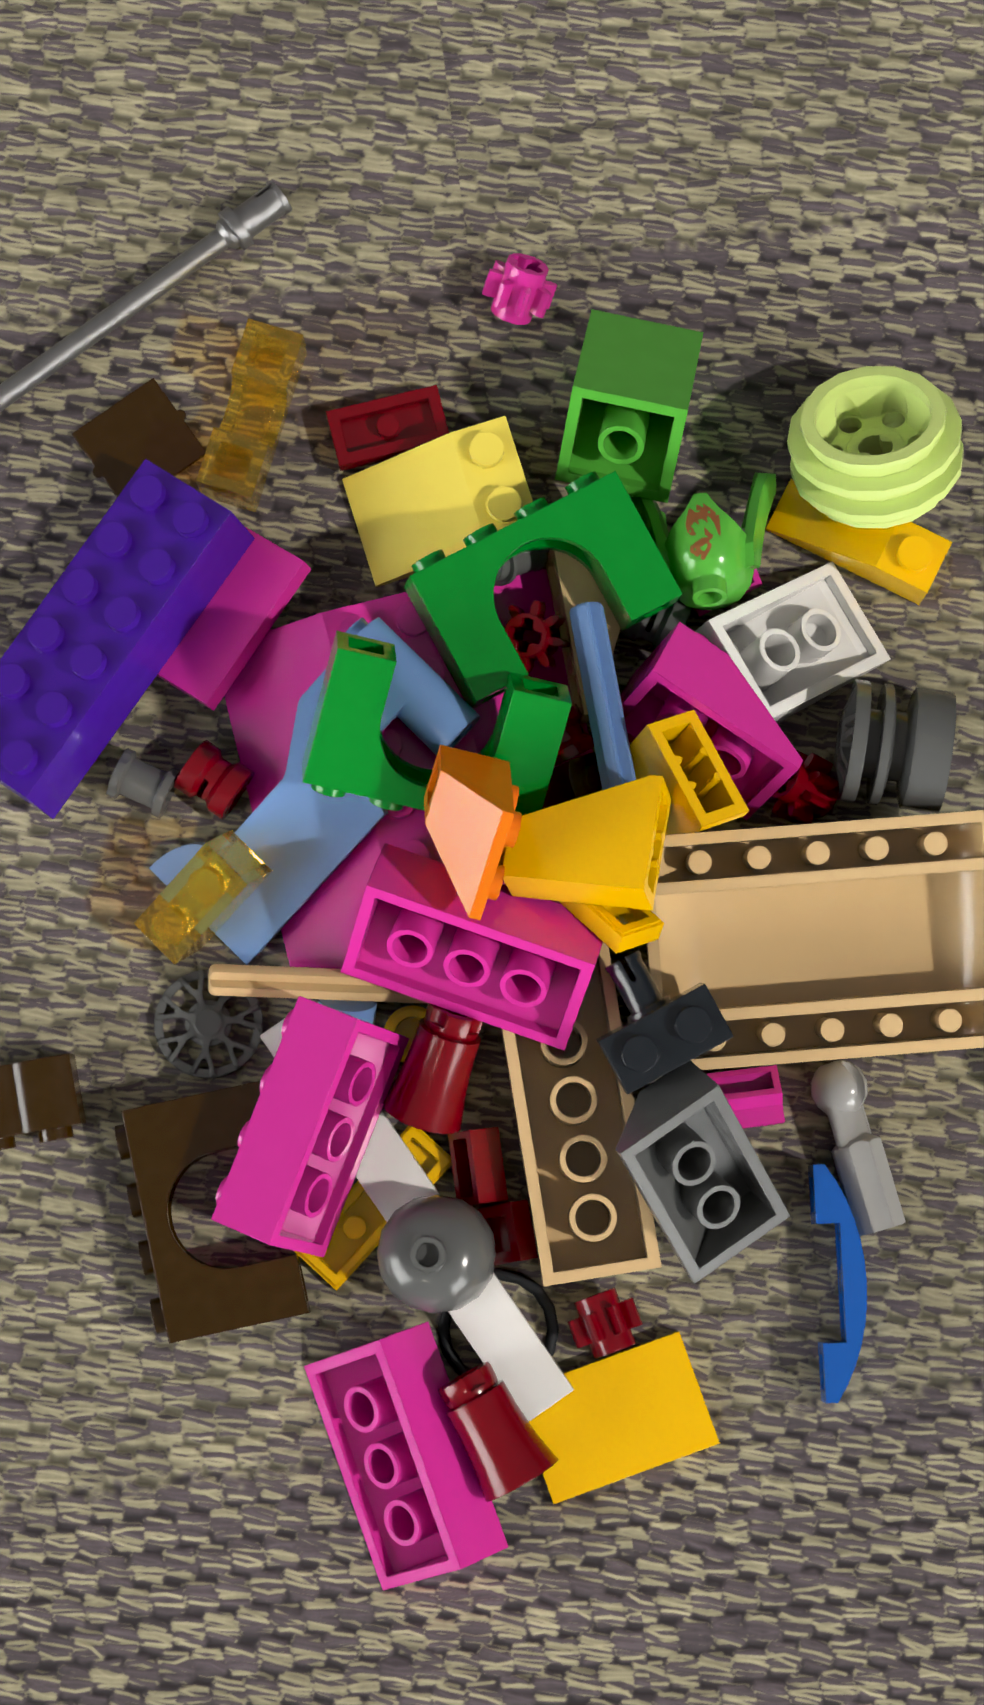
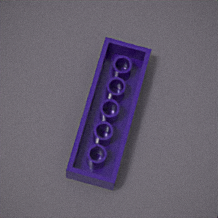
(109, 630)

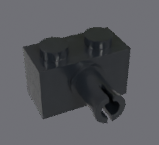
(660, 1029)

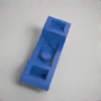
(839, 1358)

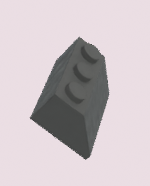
(698, 1170)

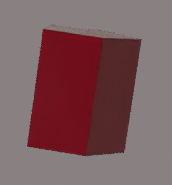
(478, 1166)

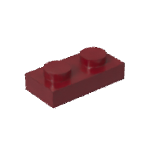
(386, 426)

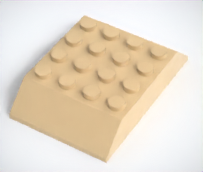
(828, 936)

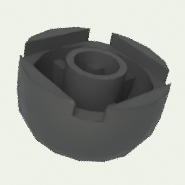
(436, 1253)

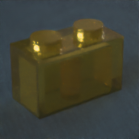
(202, 897)

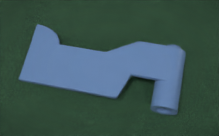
(309, 833)

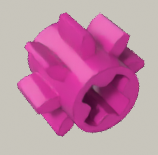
(519, 288)

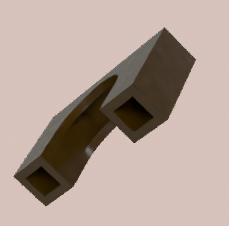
(193, 1295)

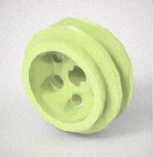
(875, 447)

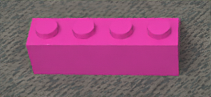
(511, 969)
(309, 1128)
(404, 1458)

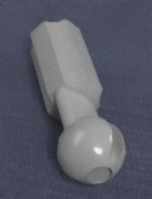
(859, 1155)

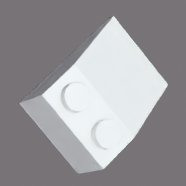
(798, 641)

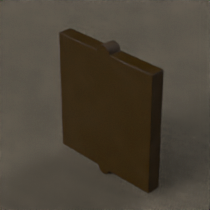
(135, 430)

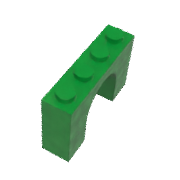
(590, 524)
(352, 756)

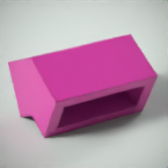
(753, 1095)

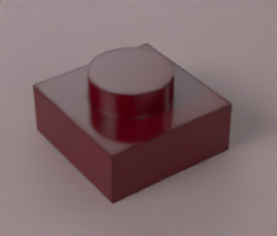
(511, 1231)

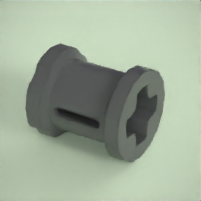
(142, 783)

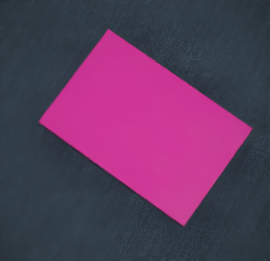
(235, 622)

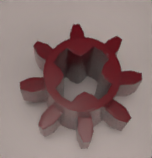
(535, 621)
(808, 791)
(604, 1323)

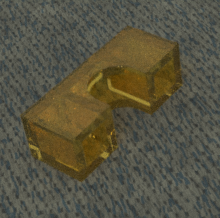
(257, 408)

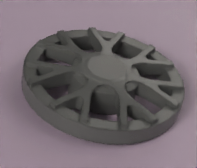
(207, 1025)

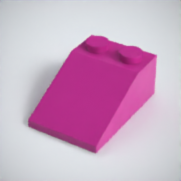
(698, 676)

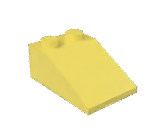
(436, 497)

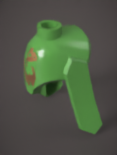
(708, 549)

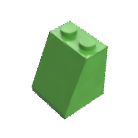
(629, 403)

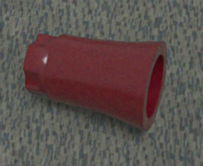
(436, 1072)
(494, 1432)

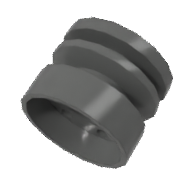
(896, 746)

